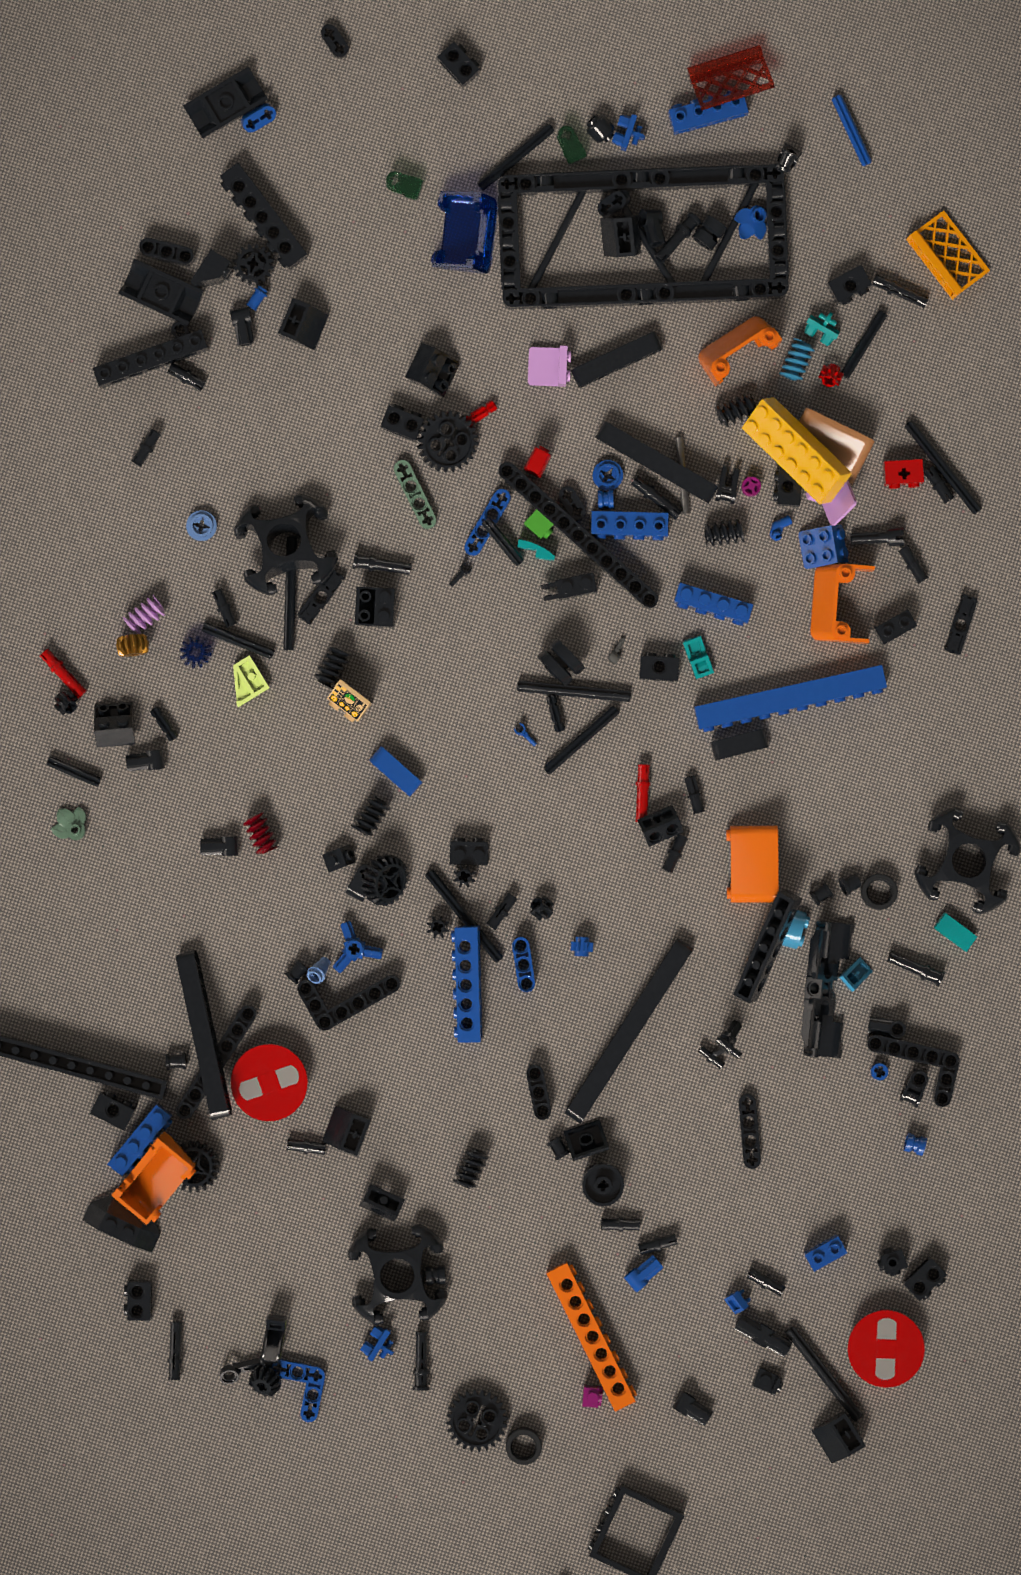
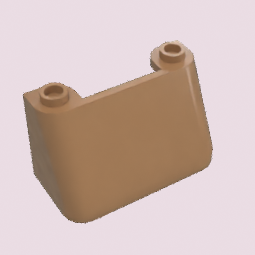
(843, 442)

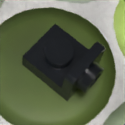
(768, 1381)

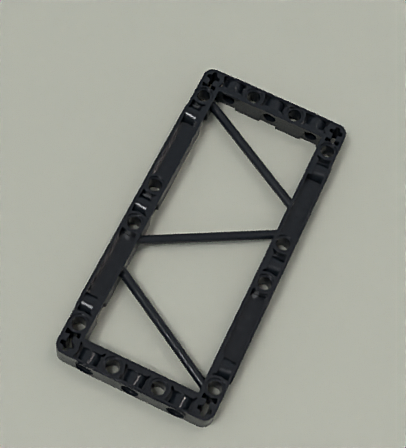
(647, 293)

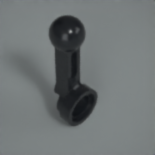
(240, 1367)

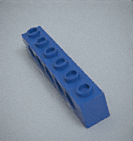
(461, 1032)

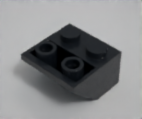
(620, 236)
(303, 324)
(432, 369)
(375, 607)
(114, 724)
(346, 1130)
(838, 1437)

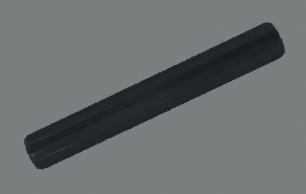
(864, 343)
(238, 640)

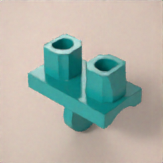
(816, 324)

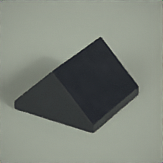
(586, 1140)

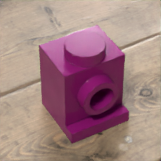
(592, 1396)

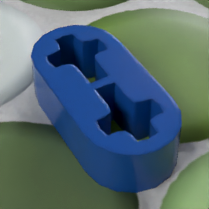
(258, 117)

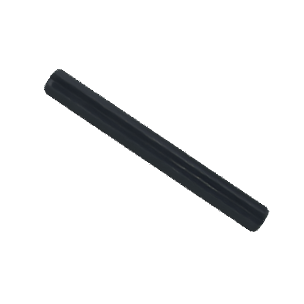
(515, 157)
(583, 738)

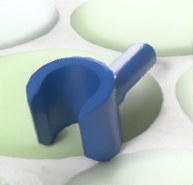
(525, 735)

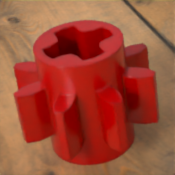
(831, 375)

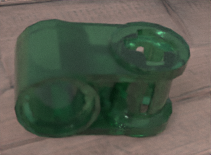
(572, 148)
(407, 185)

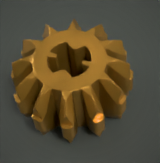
(132, 645)

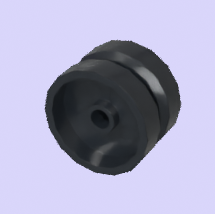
(558, 664)
(602, 1195)

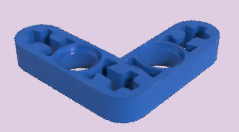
(310, 1384)

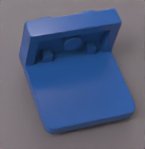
(823, 546)

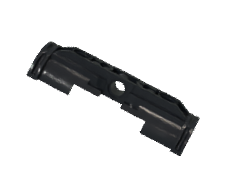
(818, 1030)

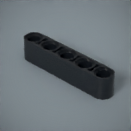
(617, 359)

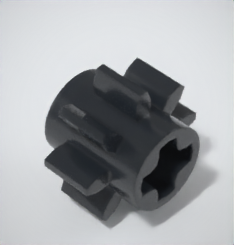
(65, 702)
(459, 874)
(542, 908)
(439, 922)

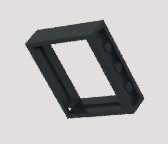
(610, 1511)

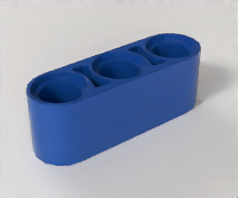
(395, 771)
(528, 973)

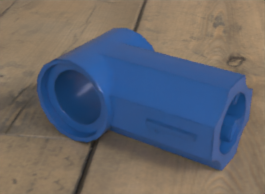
(639, 1276)

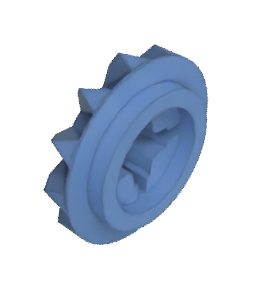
(197, 517)

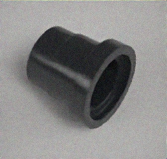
(849, 884)

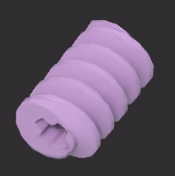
(144, 615)

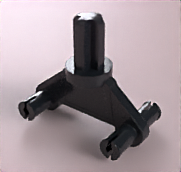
(725, 1044)

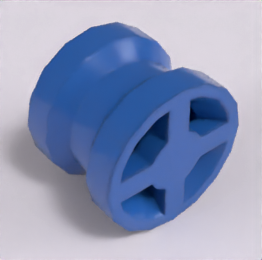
(605, 499)

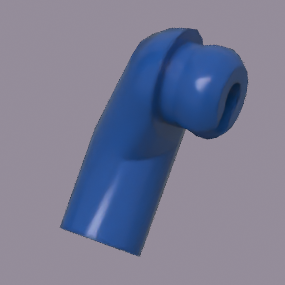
(777, 527)

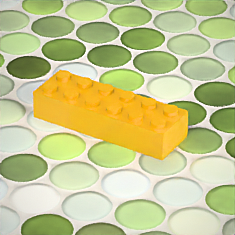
(796, 450)

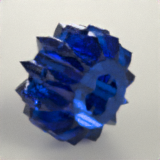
(200, 646)

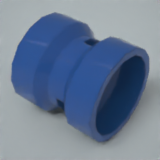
(916, 1144)

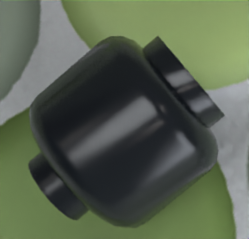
(600, 128)

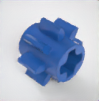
(581, 946)

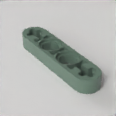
(417, 493)

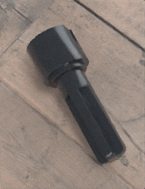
(880, 537)

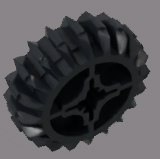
(385, 880)
(202, 1170)

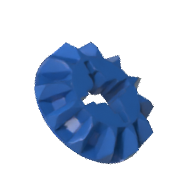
(606, 466)

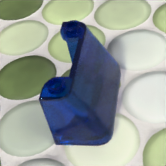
(466, 232)

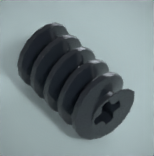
(736, 410)
(723, 532)
(331, 667)
(371, 816)
(471, 1168)

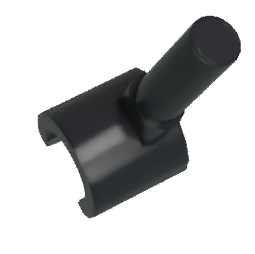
(460, 575)

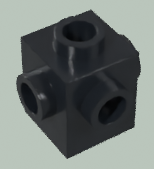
(898, 1264)

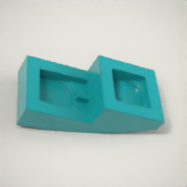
(541, 553)
(698, 657)
(955, 932)

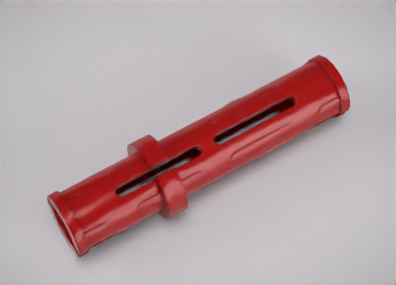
(61, 671)
(642, 791)

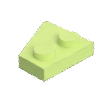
(248, 681)

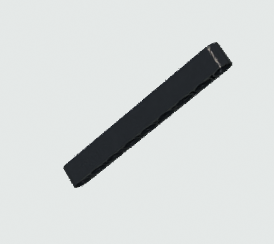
(204, 1035)

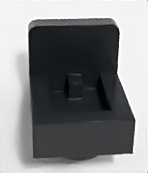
(339, 858)

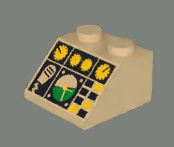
(349, 701)

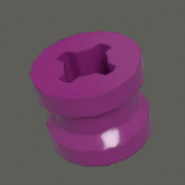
(748, 487)

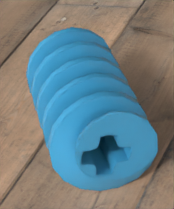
(797, 360)

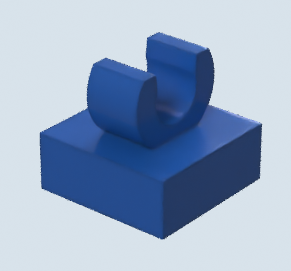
(736, 1301)

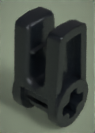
(725, 492)

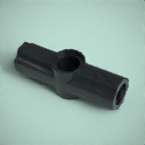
(763, 1335)

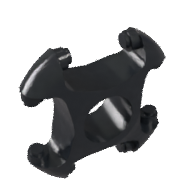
(301, 559)
(988, 849)
(413, 1256)

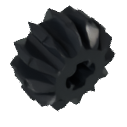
(265, 1380)

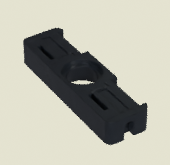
(312, 606)
(957, 637)

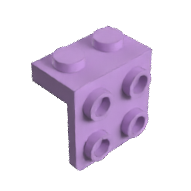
(548, 366)
(840, 505)

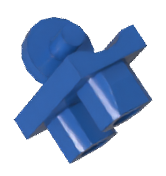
(628, 123)
(371, 1350)

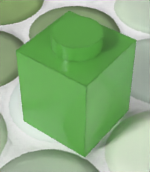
(539, 525)

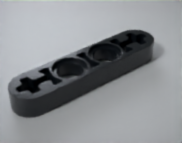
(746, 1131)

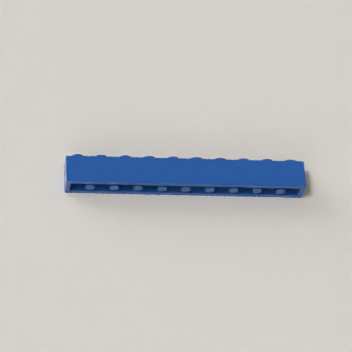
(790, 697)

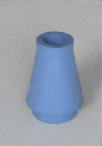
(318, 971)

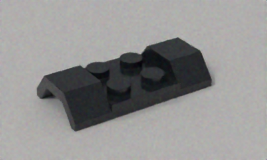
(225, 102)
(161, 292)

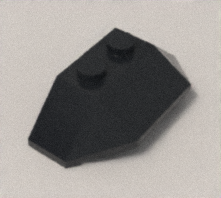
(117, 1221)

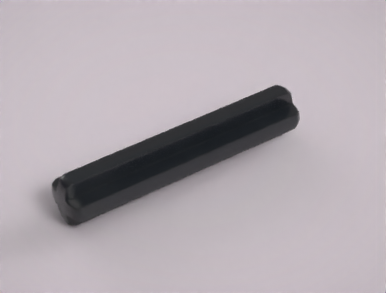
(502, 541)
(73, 771)

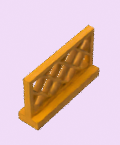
(933, 260)

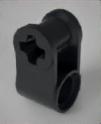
(788, 158)
(354, 888)
(914, 1089)

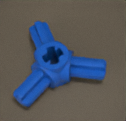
(347, 956)

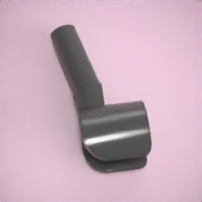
(614, 657)

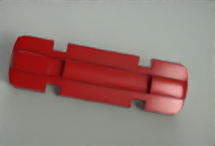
(481, 412)

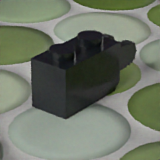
(571, 587)

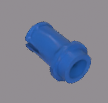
(257, 297)

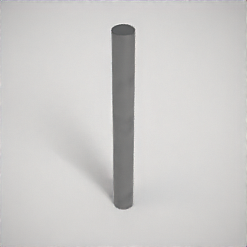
(681, 460)

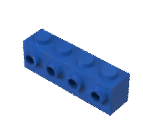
(691, 117)
(629, 524)
(713, 603)
(140, 1139)

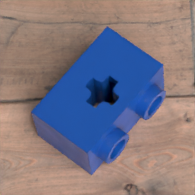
(825, 1252)

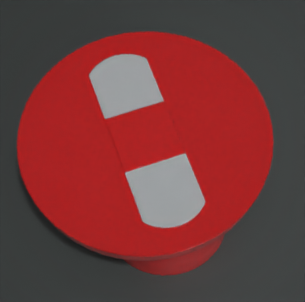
(269, 1082)
(886, 1348)

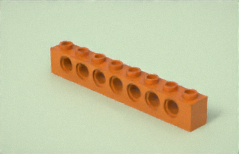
(617, 1399)

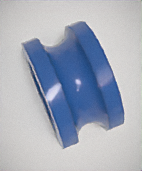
(884, 1068)

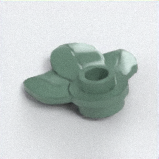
(68, 821)

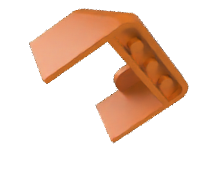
(825, 599)

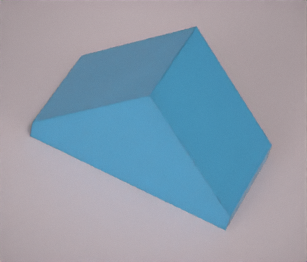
(855, 974)

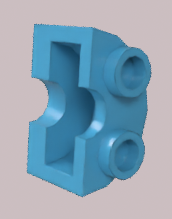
(794, 935)

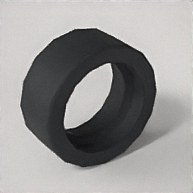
(893, 894)
(523, 1460)

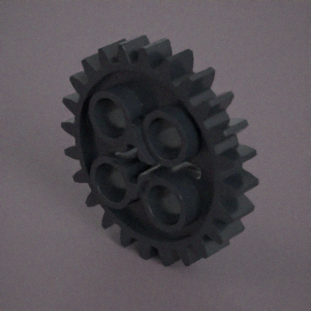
(461, 450)
(492, 1427)

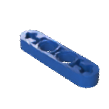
(484, 516)

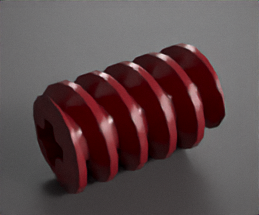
(260, 833)

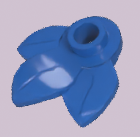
(749, 224)

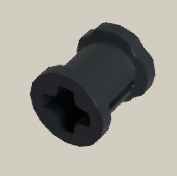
(821, 894)
(296, 972)
(176, 1061)
(558, 1147)

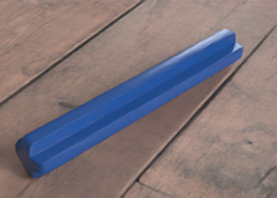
(851, 130)

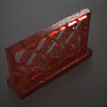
(726, 66)

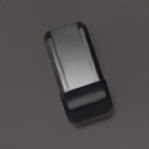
(273, 1338)

